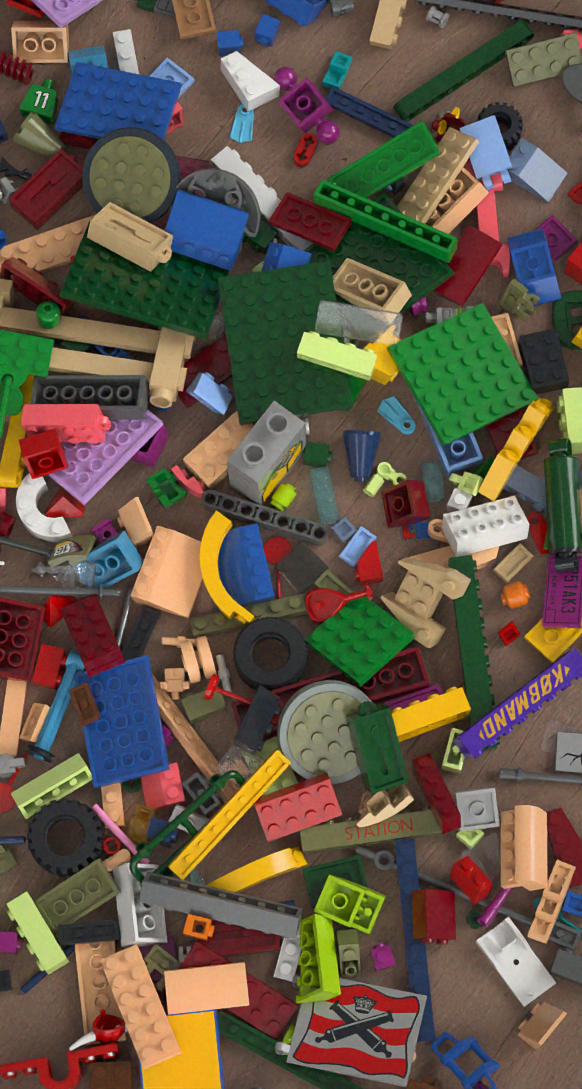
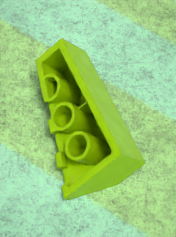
(318, 961)

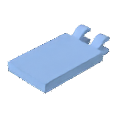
(490, 153)

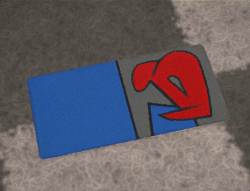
(414, 531)

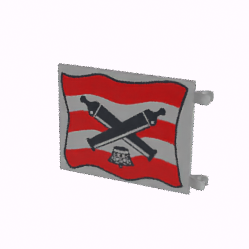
(358, 1033)

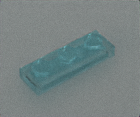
(324, 495)

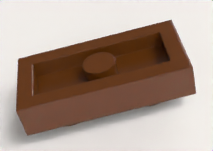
(85, 704)

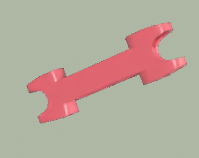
(487, 220)

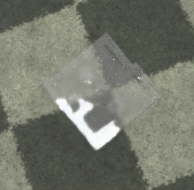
(486, 856)

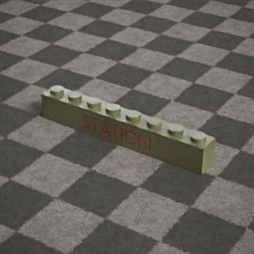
(348, 835)

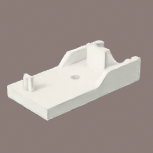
(502, 947)

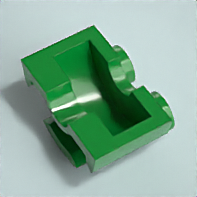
(165, 488)

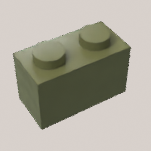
(199, 708)

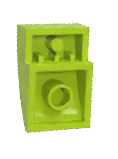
(349, 903)

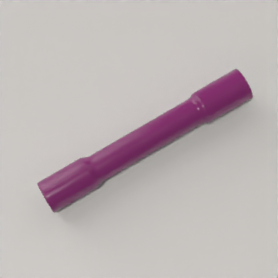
(491, 910)

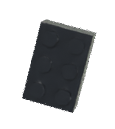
(543, 361)

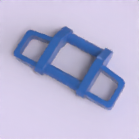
(488, 1067)

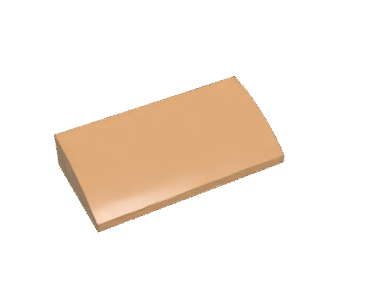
(206, 988)

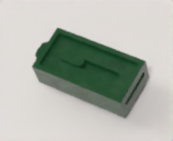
(377, 747)

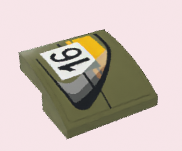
(72, 549)

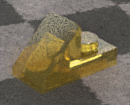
(140, 823)

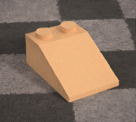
(541, 1024)

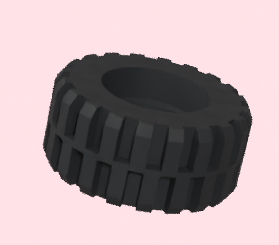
(51, 815)

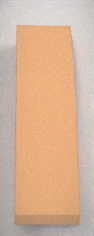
(551, 901)

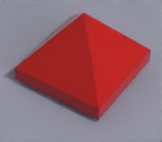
(508, 633)

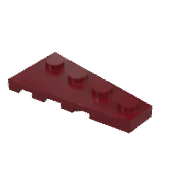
(565, 843)

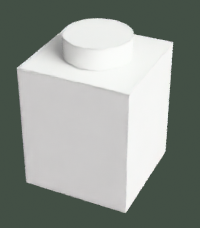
(458, 501)

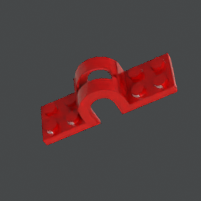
(74, 1059)

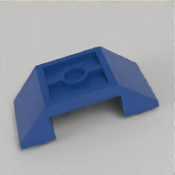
(534, 265)

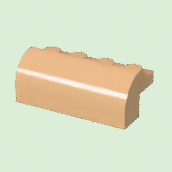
(524, 848)

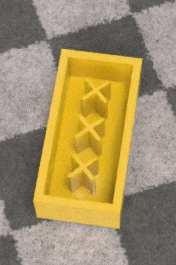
(430, 714)

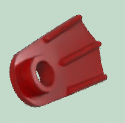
(538, 531)

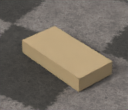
(513, 563)

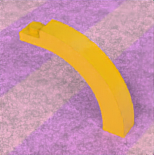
(209, 551)
(261, 870)

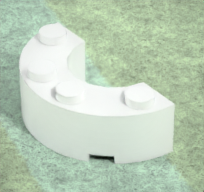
(36, 523)

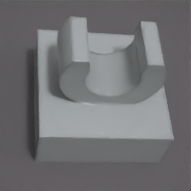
(7, 189)

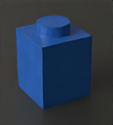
(267, 30)
(229, 42)

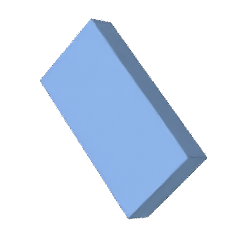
(357, 546)

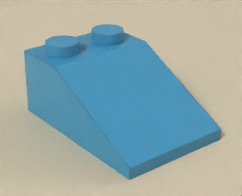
(114, 560)

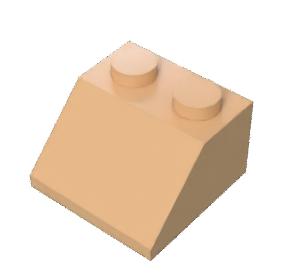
(135, 523)

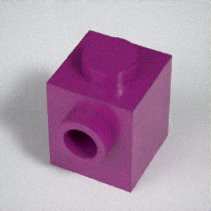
(382, 957)

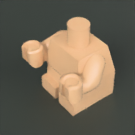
(174, 682)

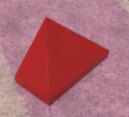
(53, 605)

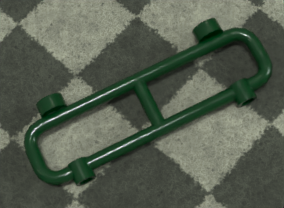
(144, 850)

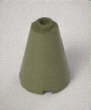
(38, 136)

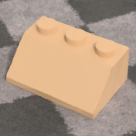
(40, 42)

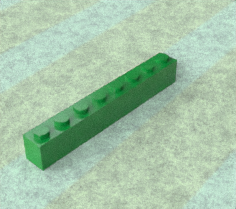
(386, 221)

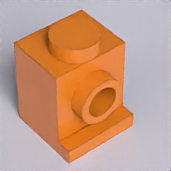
(192, 923)

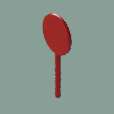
(275, 550)
(6, 799)

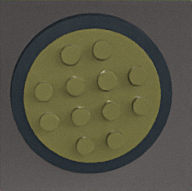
(132, 172)

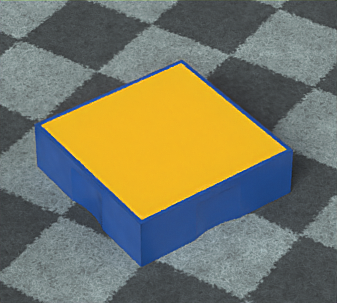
(200, 1062)

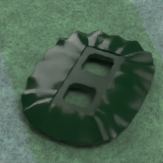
(562, 317)

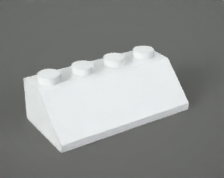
(137, 920)

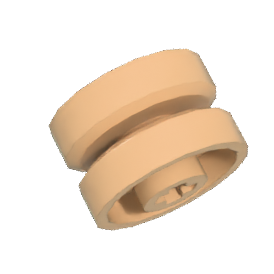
(197, 659)

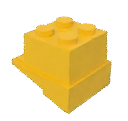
(385, 367)

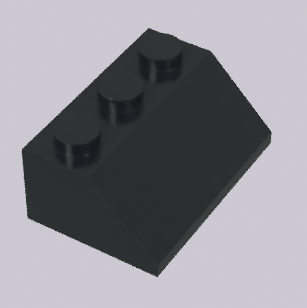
(258, 721)

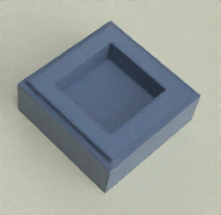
(344, 529)

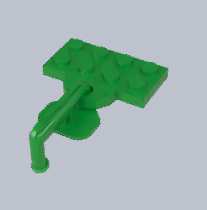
(19, 357)

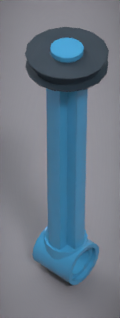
(56, 713)

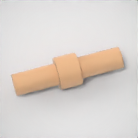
(176, 641)

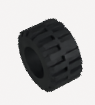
(507, 116)

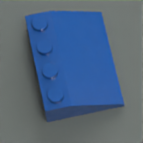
(206, 229)
(244, 567)

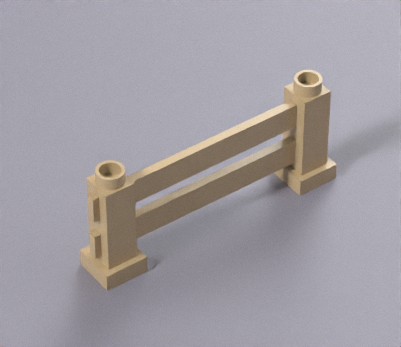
(164, 376)

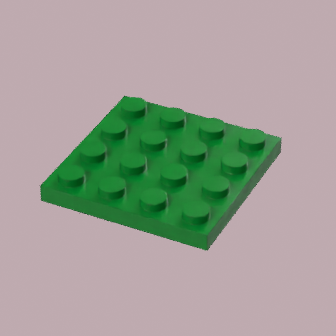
(359, 639)

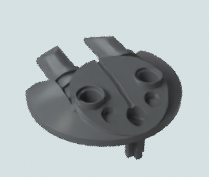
(218, 186)

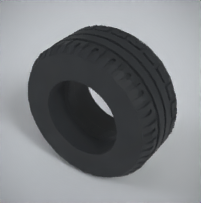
(264, 629)

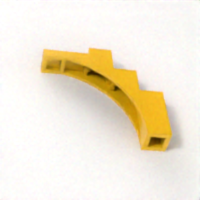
(515, 447)

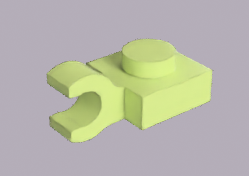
(468, 482)

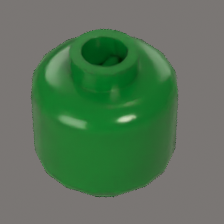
(48, 314)

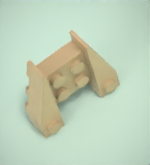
(420, 596)

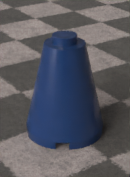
(361, 452)

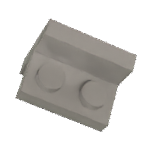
(477, 808)

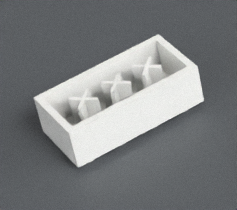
(485, 526)

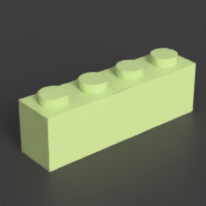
(337, 355)
(52, 785)
(37, 933)

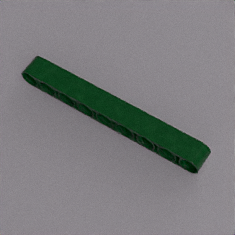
(462, 71)

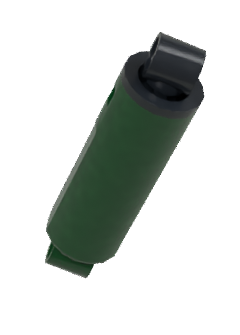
(563, 505)

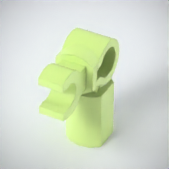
(383, 471)

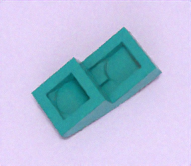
(337, 70)

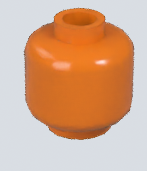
(515, 595)

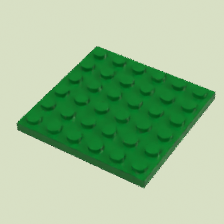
(462, 374)

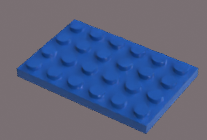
(114, 99)
(130, 734)

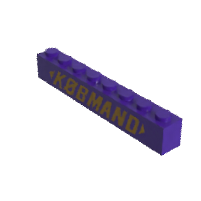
(519, 704)

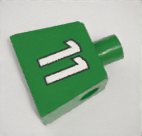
(42, 101)

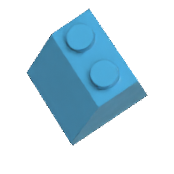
(92, 56)

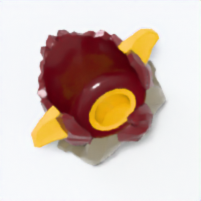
(444, 121)

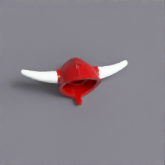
(106, 1030)

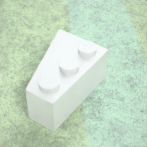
(248, 81)

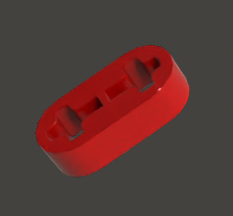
(309, 152)

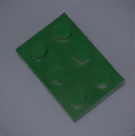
(316, 876)

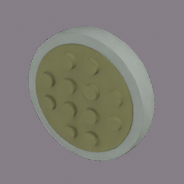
(316, 730)

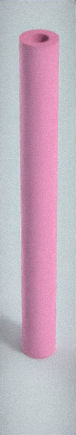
(117, 831)

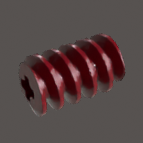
(16, 70)

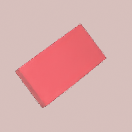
(192, 485)

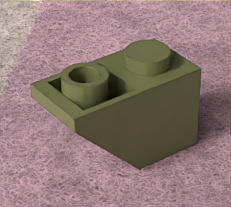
(349, 953)

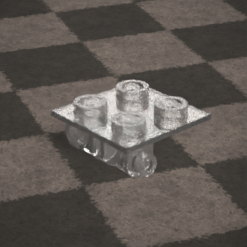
(240, 761)

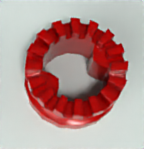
(117, 843)

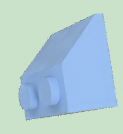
(209, 393)

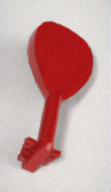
(326, 602)

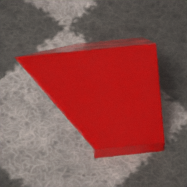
(64, 505)

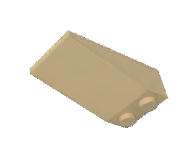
(370, 287)

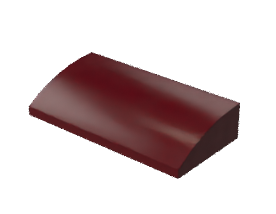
(469, 263)

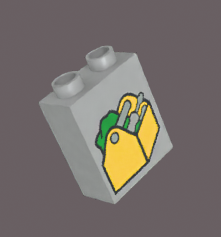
(267, 454)

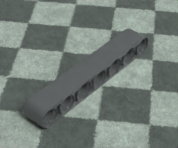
(271, 524)

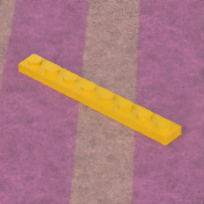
(229, 814)

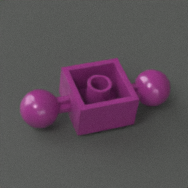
(306, 105)

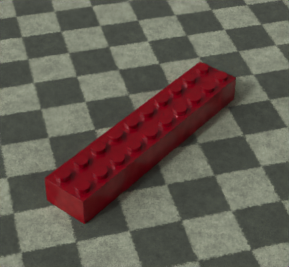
(397, 678)

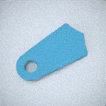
(242, 125)
(396, 414)

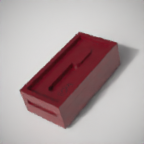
(49, 189)
(92, 635)
(238, 941)

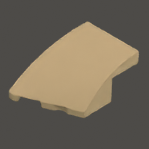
(383, 804)

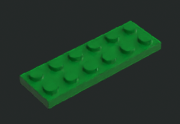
(388, 162)

